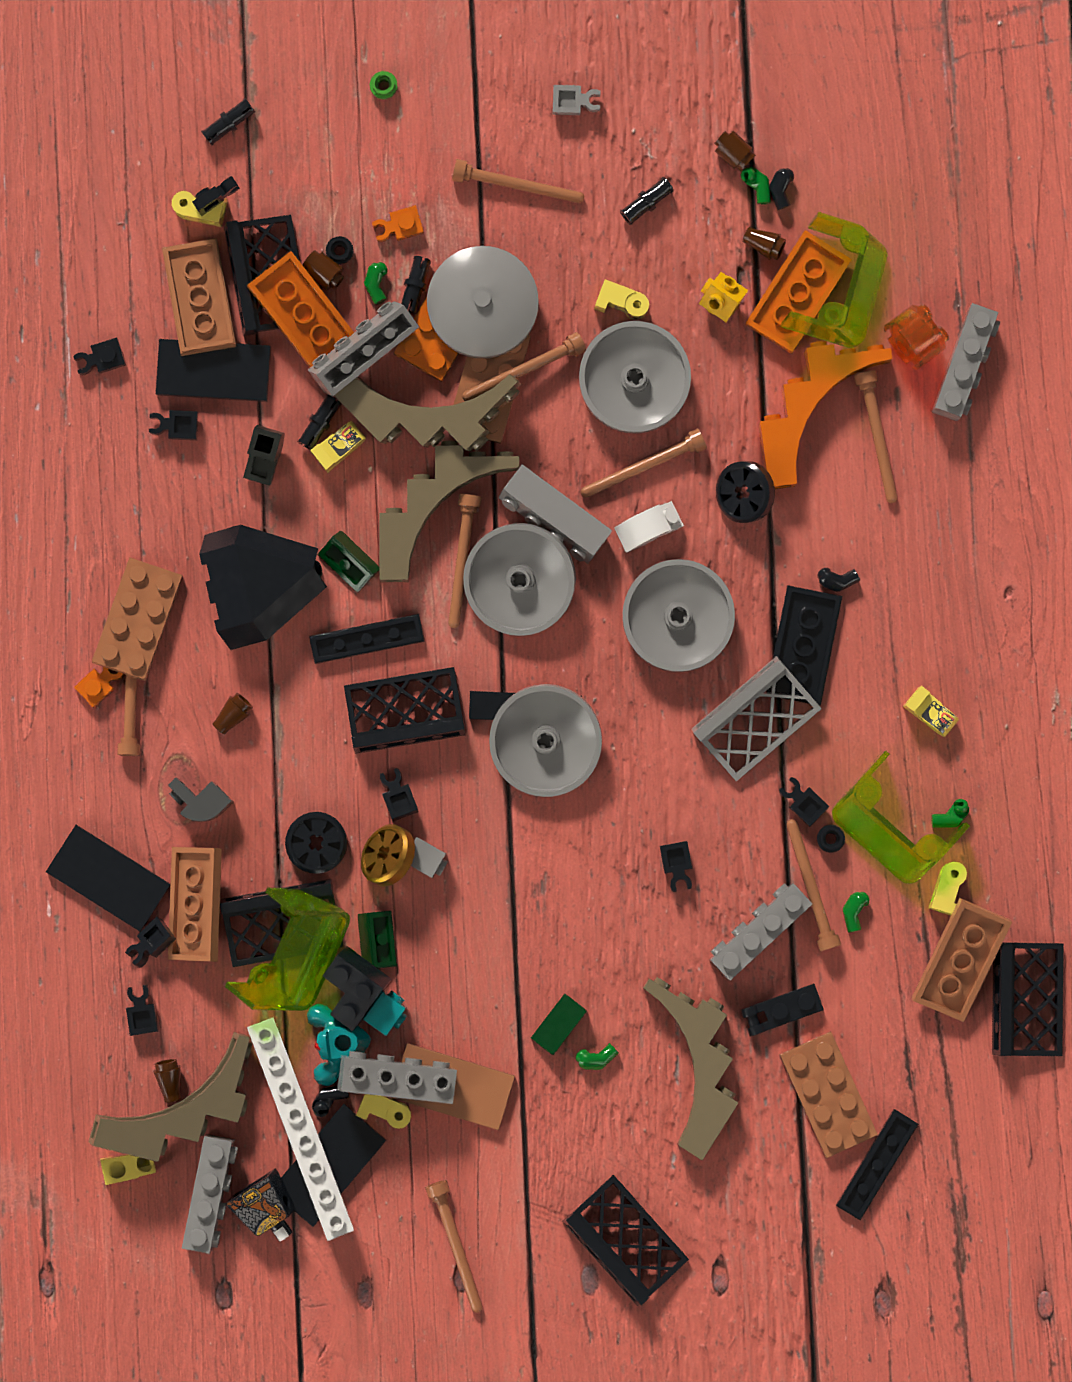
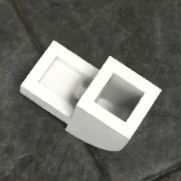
(648, 526)

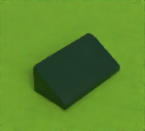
(348, 561)
(377, 938)
(558, 1024)

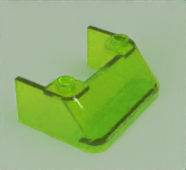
(849, 322)
(883, 840)
(302, 955)

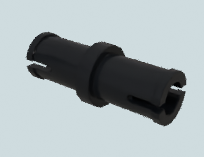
(228, 121)
(646, 201)
(415, 283)
(319, 422)

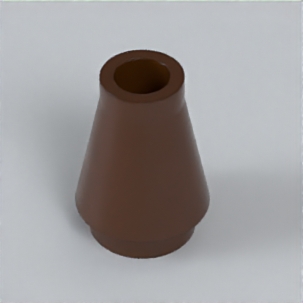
(766, 243)
(233, 712)
(168, 1078)

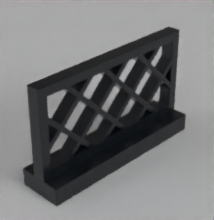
(242, 270)
(410, 733)
(260, 902)
(1004, 1005)
(608, 1258)

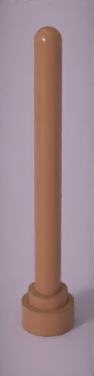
(465, 172)
(571, 346)
(866, 383)
(692, 443)
(468, 506)
(129, 744)
(827, 937)
(439, 1194)

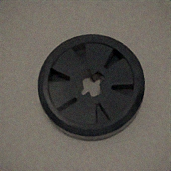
(760, 491)
(298, 842)

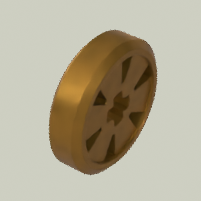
(387, 855)

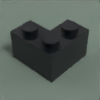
(359, 982)

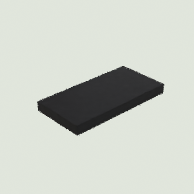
(216, 374)
(806, 639)
(108, 878)
(348, 1148)

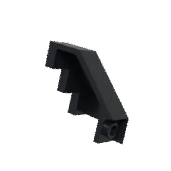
(257, 582)

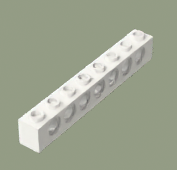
(300, 1129)

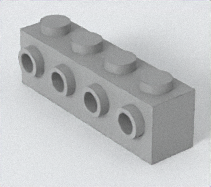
(362, 348)
(965, 361)
(554, 512)
(764, 928)
(397, 1079)
(208, 1194)

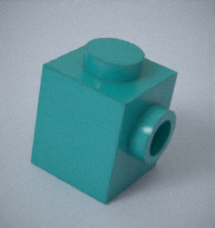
(386, 1012)

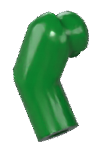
(759, 182)
(372, 282)
(953, 817)
(852, 908)
(596, 1061)

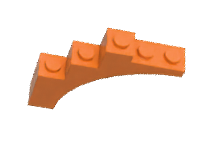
(825, 371)

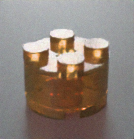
(916, 336)

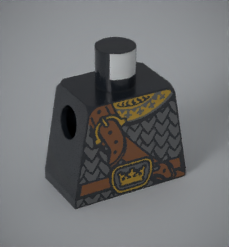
(264, 1206)

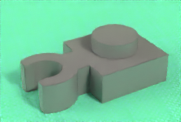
(569, 100)

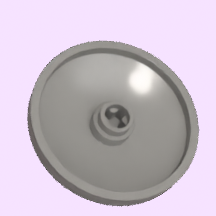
(482, 302)
(634, 377)
(519, 579)
(678, 615)
(545, 740)

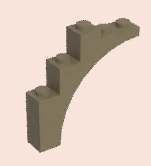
(426, 424)
(424, 495)
(216, 1097)
(710, 1105)

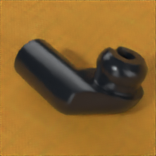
(778, 187)
(835, 581)
(325, 1100)

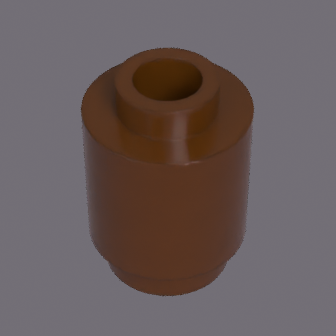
(734, 150)
(323, 270)

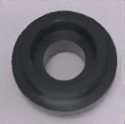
(336, 242)
(821, 838)

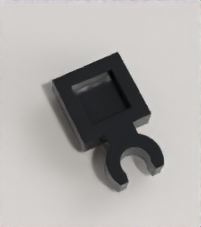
(210, 198)
(104, 355)
(180, 425)
(398, 799)
(807, 804)
(676, 860)
(153, 942)
(141, 1017)

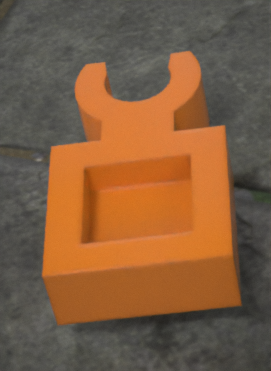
(403, 223)
(96, 685)

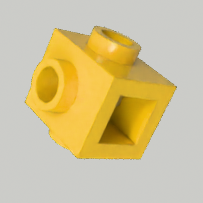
(722, 296)

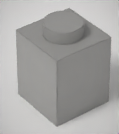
(428, 858)

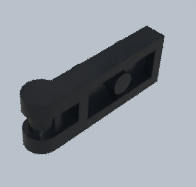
(783, 1009)

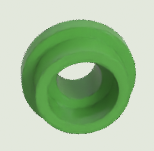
(383, 76)

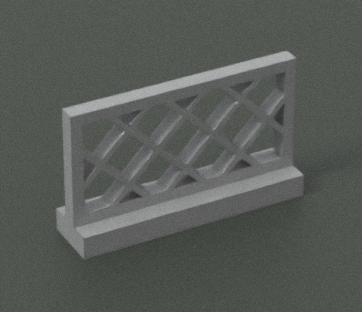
(742, 699)

